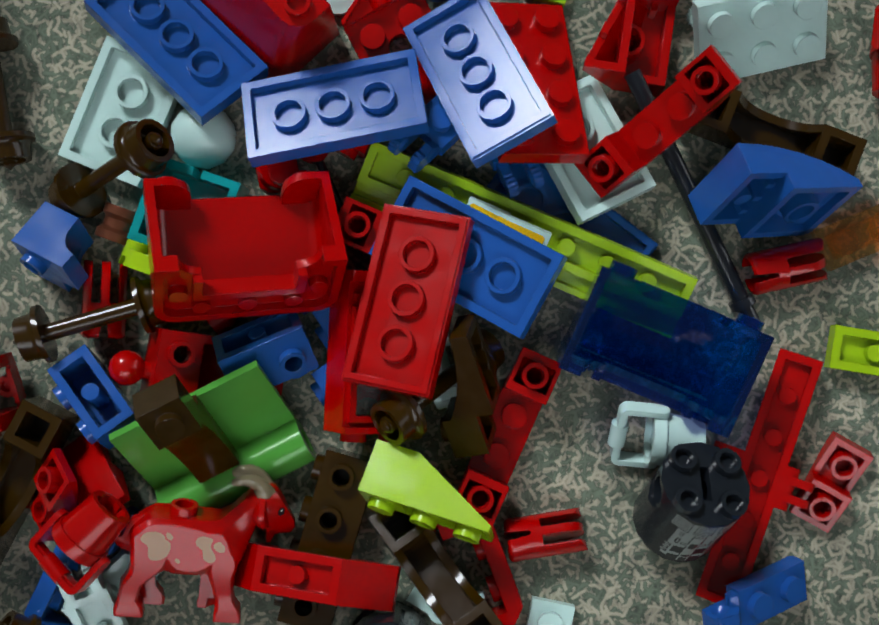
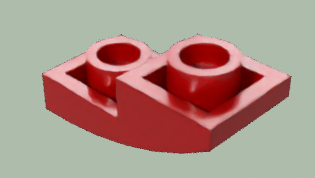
(95, 470)
(834, 476)
(56, 488)

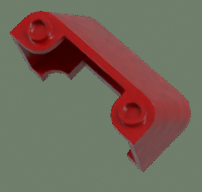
(279, 31)
(243, 251)

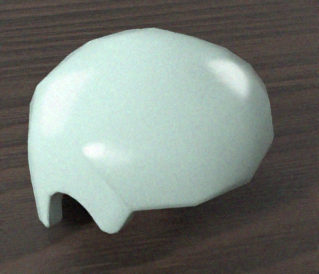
(206, 144)

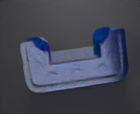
(665, 347)

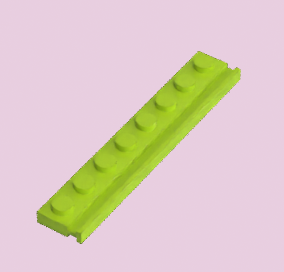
(386, 174)

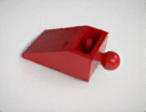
(194, 371)

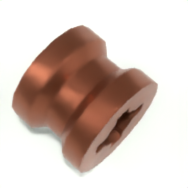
(115, 224)

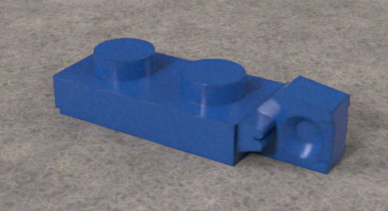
(760, 594)

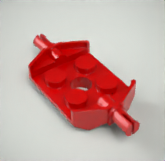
(377, 23)

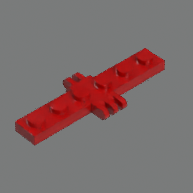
(766, 470)

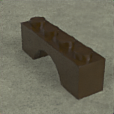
(742, 122)
(28, 440)
(432, 571)

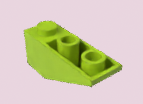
(409, 484)

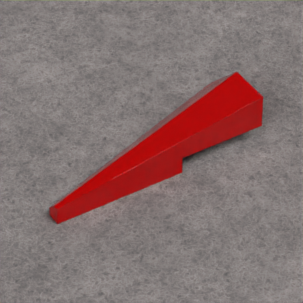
(634, 39)

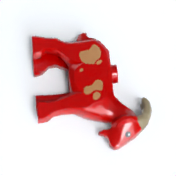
(199, 542)

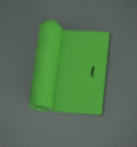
(253, 421)

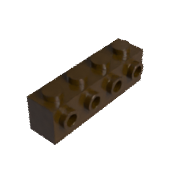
(330, 525)

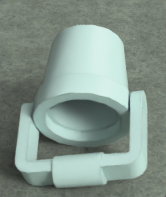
(661, 434)

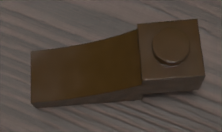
(469, 417)
(184, 428)

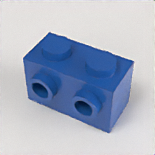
(273, 341)
(93, 394)

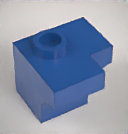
(54, 246)

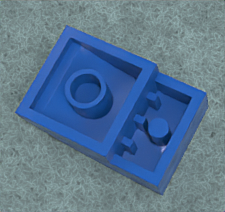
(771, 191)

